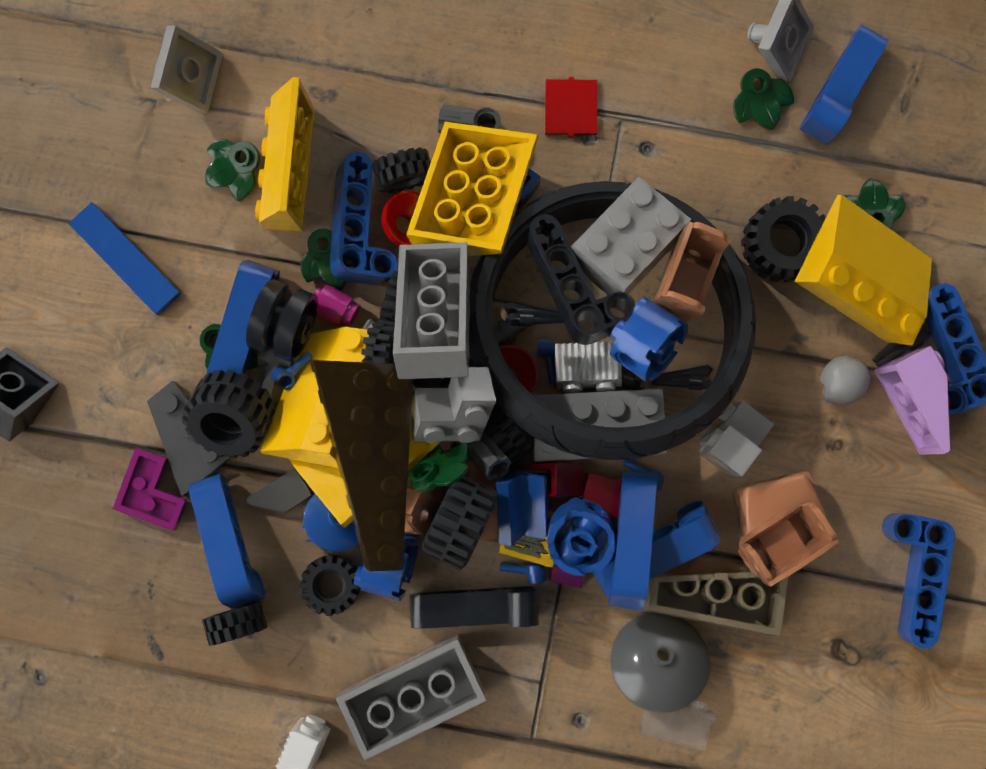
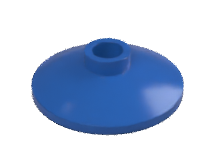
(325, 530)

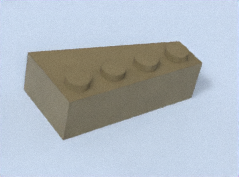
(721, 600)

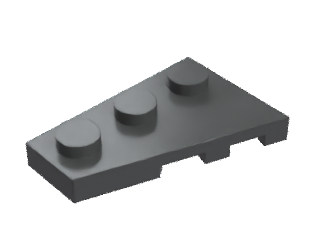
(186, 458)

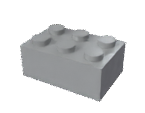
(629, 238)

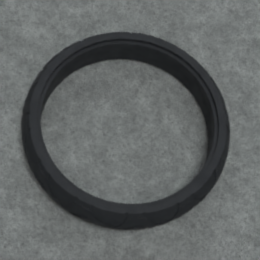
(589, 440)

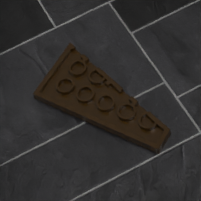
(370, 440)

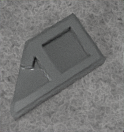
(282, 493)

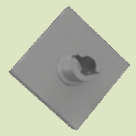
(783, 37)
(186, 69)

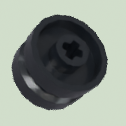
(281, 320)

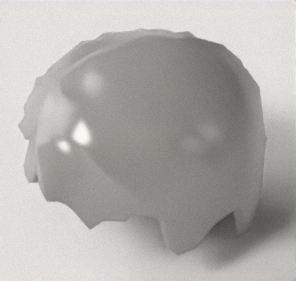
(845, 379)

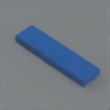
(124, 258)

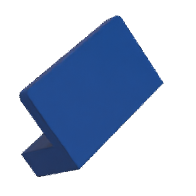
(522, 507)

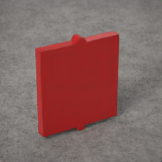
(570, 107)

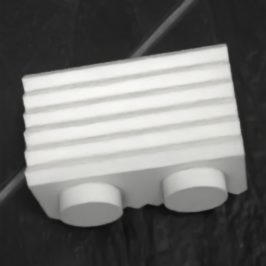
(586, 367)
(304, 744)

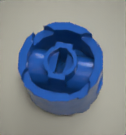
(647, 339)
(581, 537)
(390, 582)

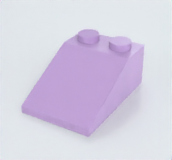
(920, 397)

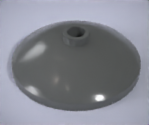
(657, 683)

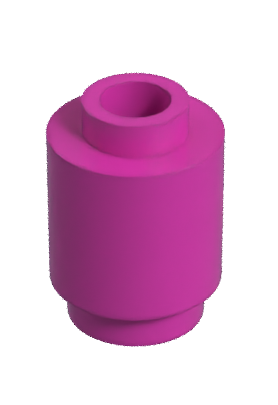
(336, 306)

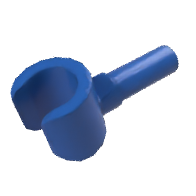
(547, 348)
(289, 382)
(638, 468)
(534, 572)

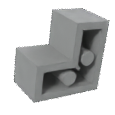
(454, 411)
(736, 439)

